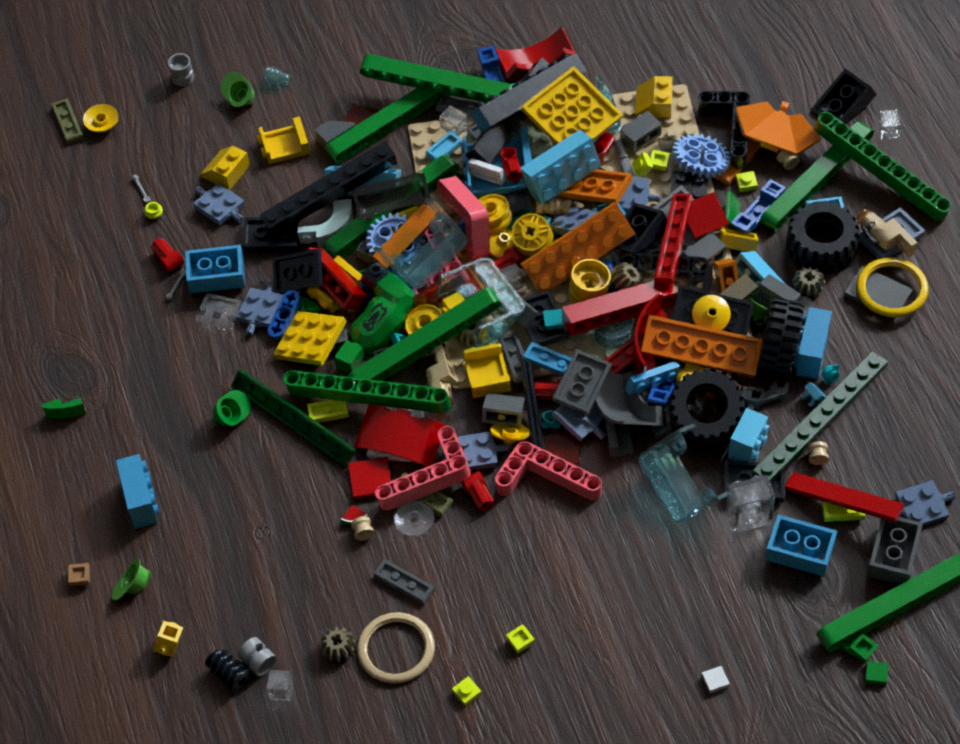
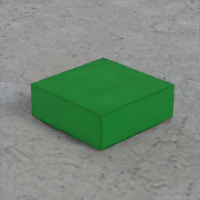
(876, 673)

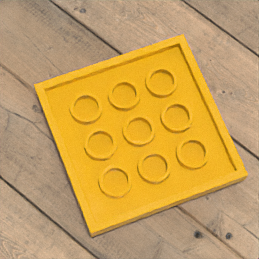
(571, 106)

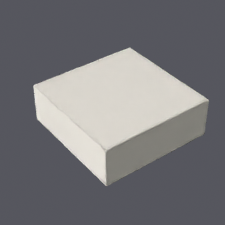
(715, 679)

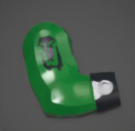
(385, 312)

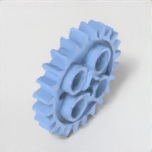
(688, 153)
(376, 239)

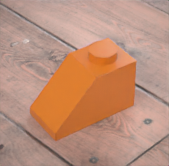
(725, 273)

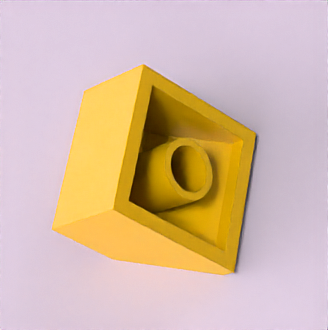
(655, 97)
(227, 167)

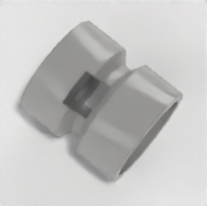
(181, 69)
(256, 656)

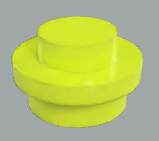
(153, 210)

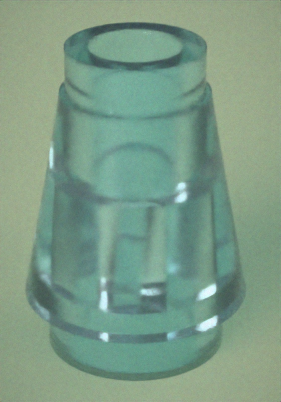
(276, 76)

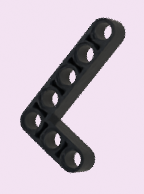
(725, 104)
(691, 271)

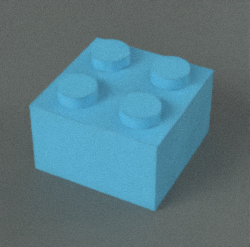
(748, 437)

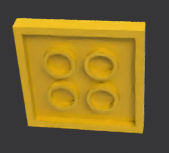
(310, 338)

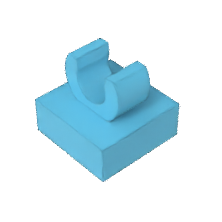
(814, 392)

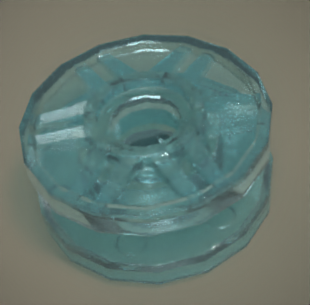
(614, 335)

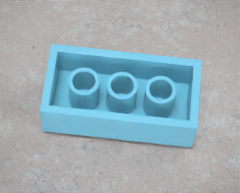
(561, 166)

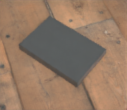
(881, 290)
(582, 382)

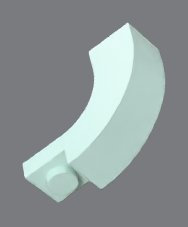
(340, 218)

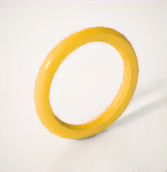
(885, 311)

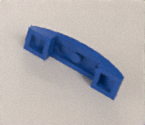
(490, 64)
(751, 217)
(661, 393)

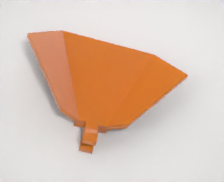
(776, 129)

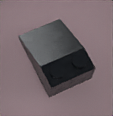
(845, 97)
(648, 226)

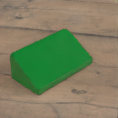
(732, 208)

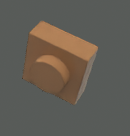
(79, 574)

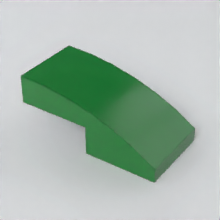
(57, 410)
(861, 647)

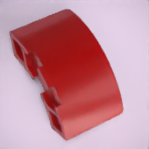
(518, 62)
(643, 361)
(399, 434)

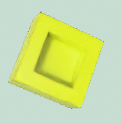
(659, 160)
(642, 165)
(746, 181)
(520, 638)
(466, 691)

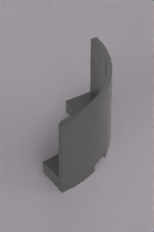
(623, 408)

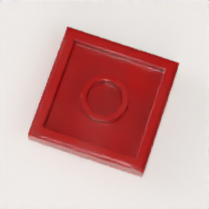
(706, 216)
(368, 476)

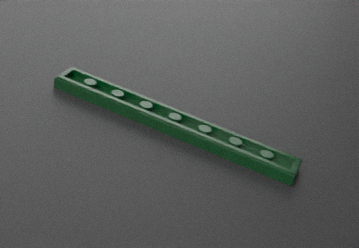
(293, 418)

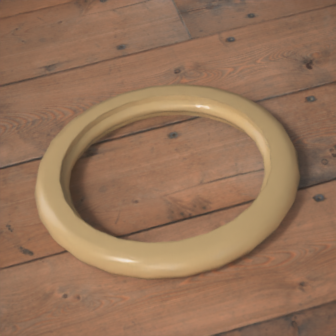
(374, 672)

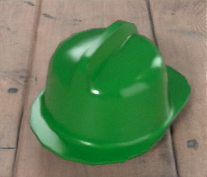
(231, 408)

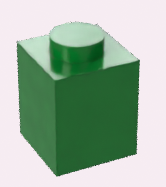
(349, 356)

